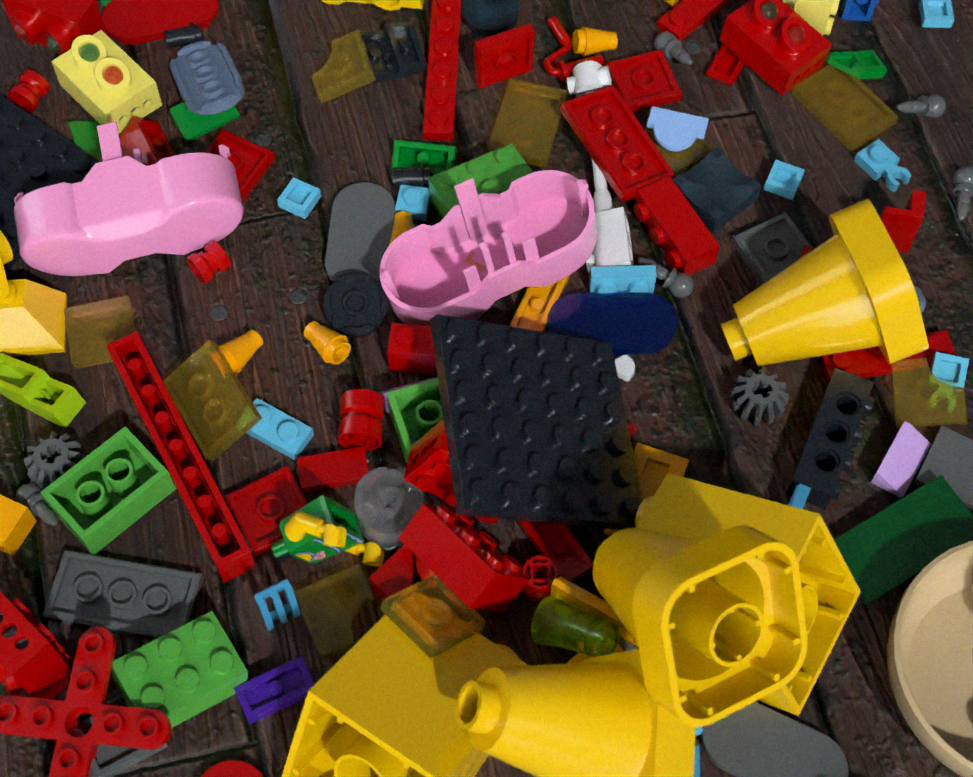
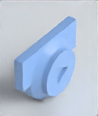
(676, 129)

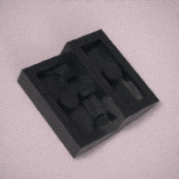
(394, 51)

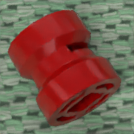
(29, 90)
(207, 262)
(539, 584)

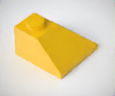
(32, 320)

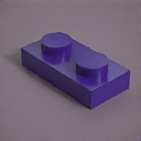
(274, 690)

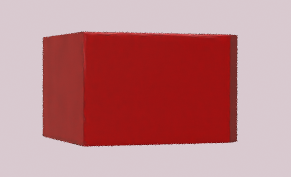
(394, 574)

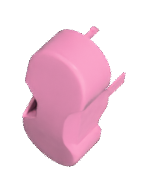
(128, 210)
(521, 236)

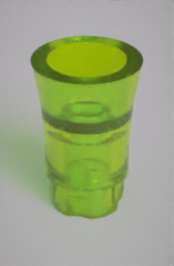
(572, 629)

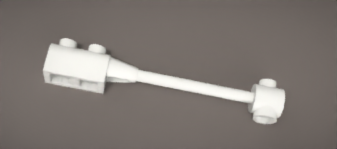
(613, 230)

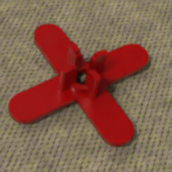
(86, 694)

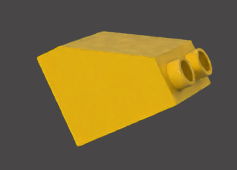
(828, 588)
(392, 710)

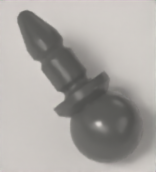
(672, 48)
(924, 106)
(963, 189)
(679, 284)
(30, 496)

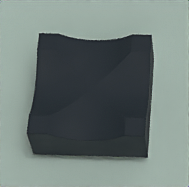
(717, 189)

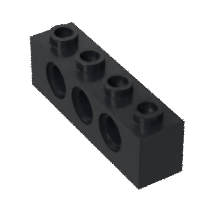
(842, 392)

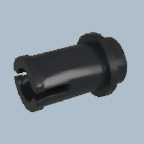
(184, 36)
(411, 176)

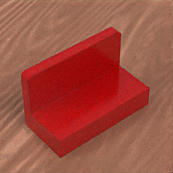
(148, 137)
(904, 223)

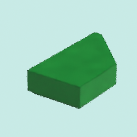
(858, 63)

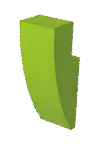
(38, 392)

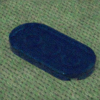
(626, 320)

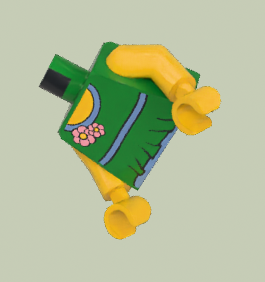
(323, 531)

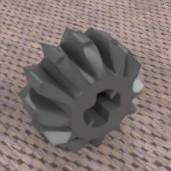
(759, 396)
(52, 458)

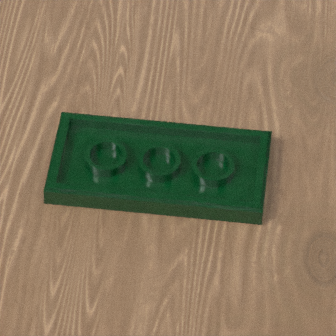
(905, 538)

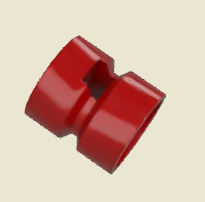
(361, 419)

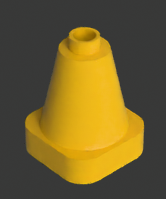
(834, 299)
(709, 616)
(576, 720)

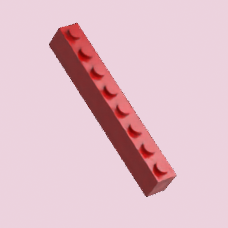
(181, 457)

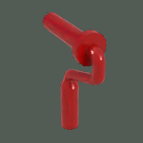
(561, 69)

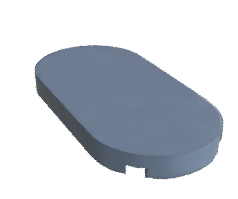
(207, 78)

